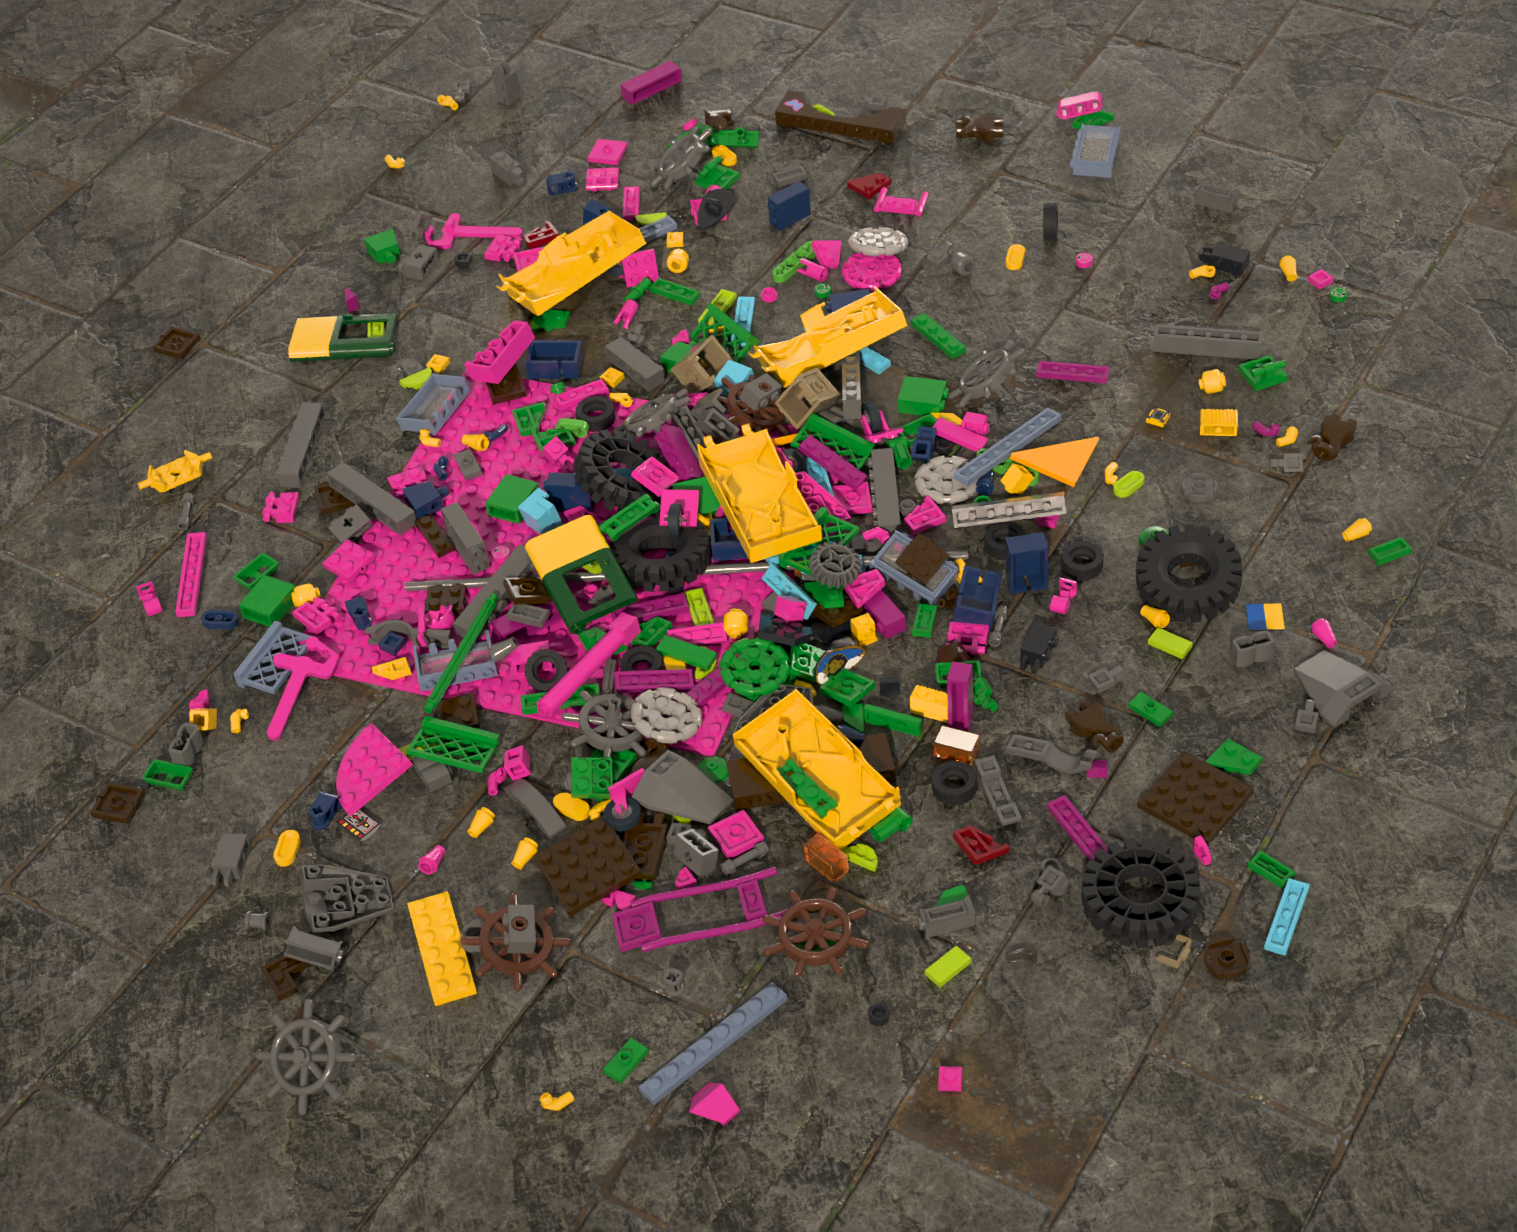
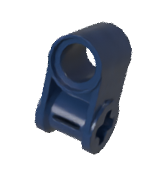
(560, 183)
(359, 612)
(324, 810)

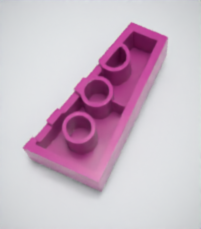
(501, 353)

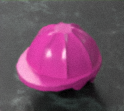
(440, 619)

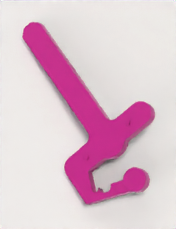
(452, 230)
(301, 669)

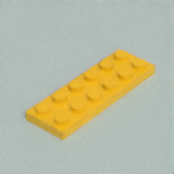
(441, 948)

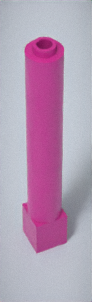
(620, 633)

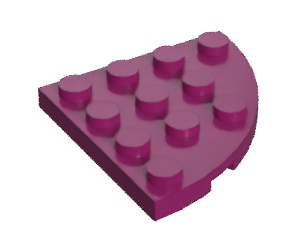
(368, 768)

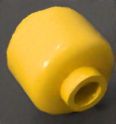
(677, 261)
(1212, 381)
(303, 594)
(735, 623)

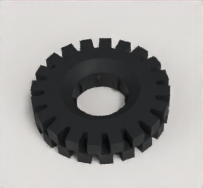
(599, 478)
(1192, 547)
(689, 560)
(1140, 921)

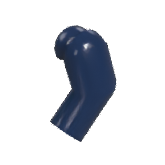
(498, 432)
(440, 466)

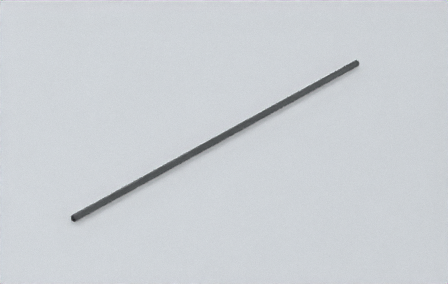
(588, 576)

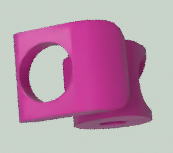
(150, 601)
(1061, 603)

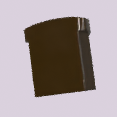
(952, 653)

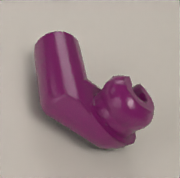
(1216, 291)
(1266, 431)

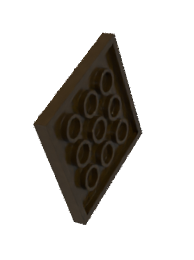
(1195, 797)
(587, 866)

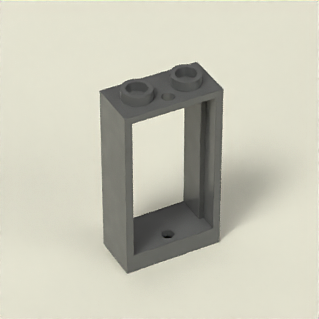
(465, 538)

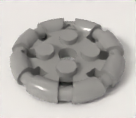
(878, 241)
(933, 482)
(663, 728)

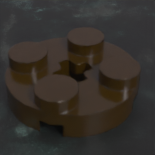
(1226, 969)

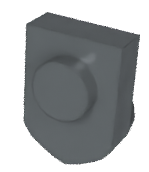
(471, 929)

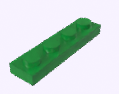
(938, 335)
(529, 701)

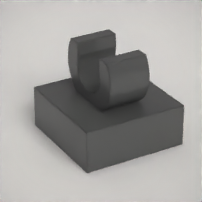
(990, 412)

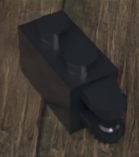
(1226, 258)
(1038, 647)

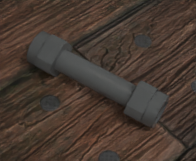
(188, 502)
(1001, 615)
(760, 850)

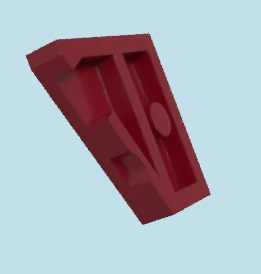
(869, 185)
(539, 237)
(978, 845)

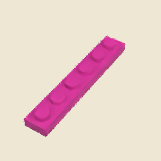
(191, 574)

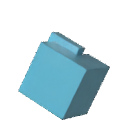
(733, 372)
(539, 512)

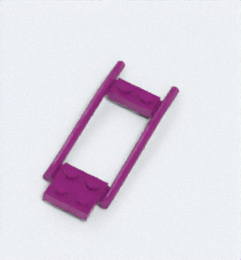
(640, 925)

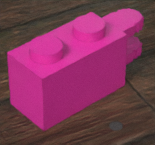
(521, 654)

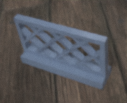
(262, 653)

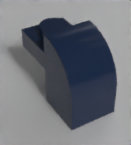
(923, 446)

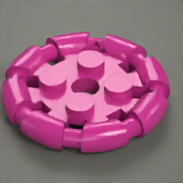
(859, 268)

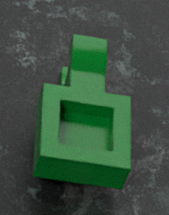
(982, 694)

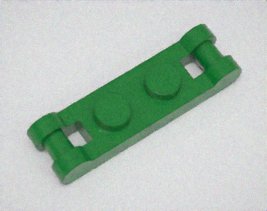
(629, 517)
(807, 789)

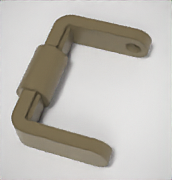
(1182, 955)

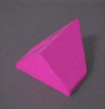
(714, 1103)

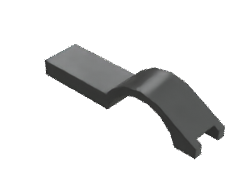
(404, 629)
(1047, 752)

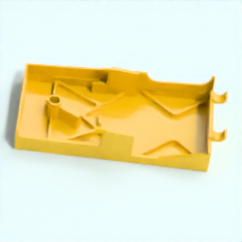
(831, 336)
(758, 494)
(829, 758)

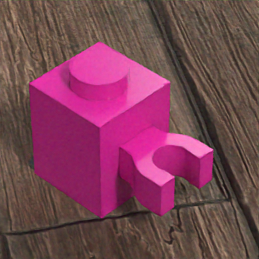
(556, 452)
(790, 608)

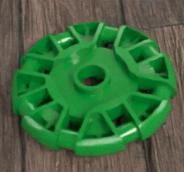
(750, 657)

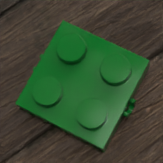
(847, 687)

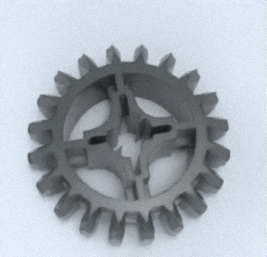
(838, 559)

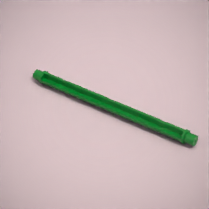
(460, 653)

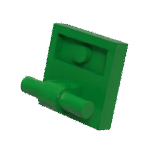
(716, 175)
(1263, 372)
(803, 662)
(591, 778)

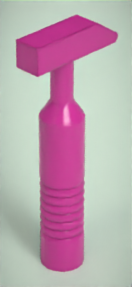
(421, 627)

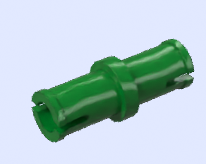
(638, 290)

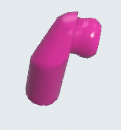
(878, 533)
(495, 779)

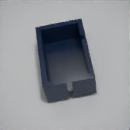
(554, 359)
(724, 544)
(1027, 557)
(977, 602)

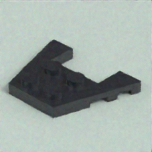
(791, 634)

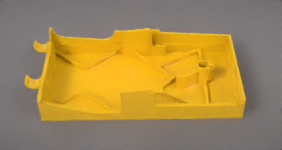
(573, 262)

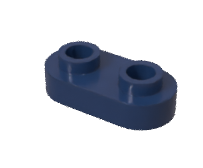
(219, 619)

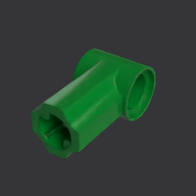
(900, 451)
(890, 824)

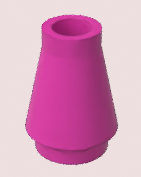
(1324, 633)
(430, 862)

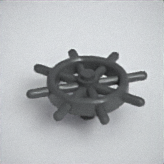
(681, 158)
(986, 374)
(653, 414)
(611, 722)
(306, 1057)

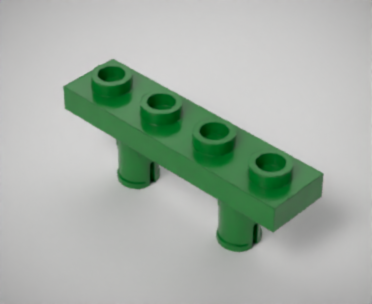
(731, 138)

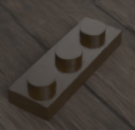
(434, 535)

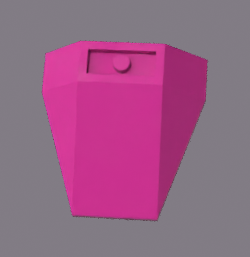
(818, 497)

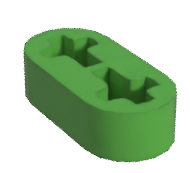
(577, 427)

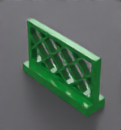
(729, 324)
(837, 437)
(823, 519)
(455, 735)

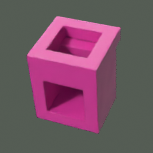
(976, 423)
(517, 762)

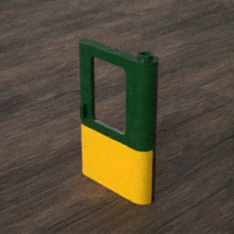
(319, 338)
(567, 550)

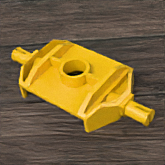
(163, 477)

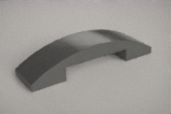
(996, 791)
(536, 806)

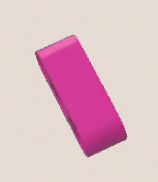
(1074, 110)

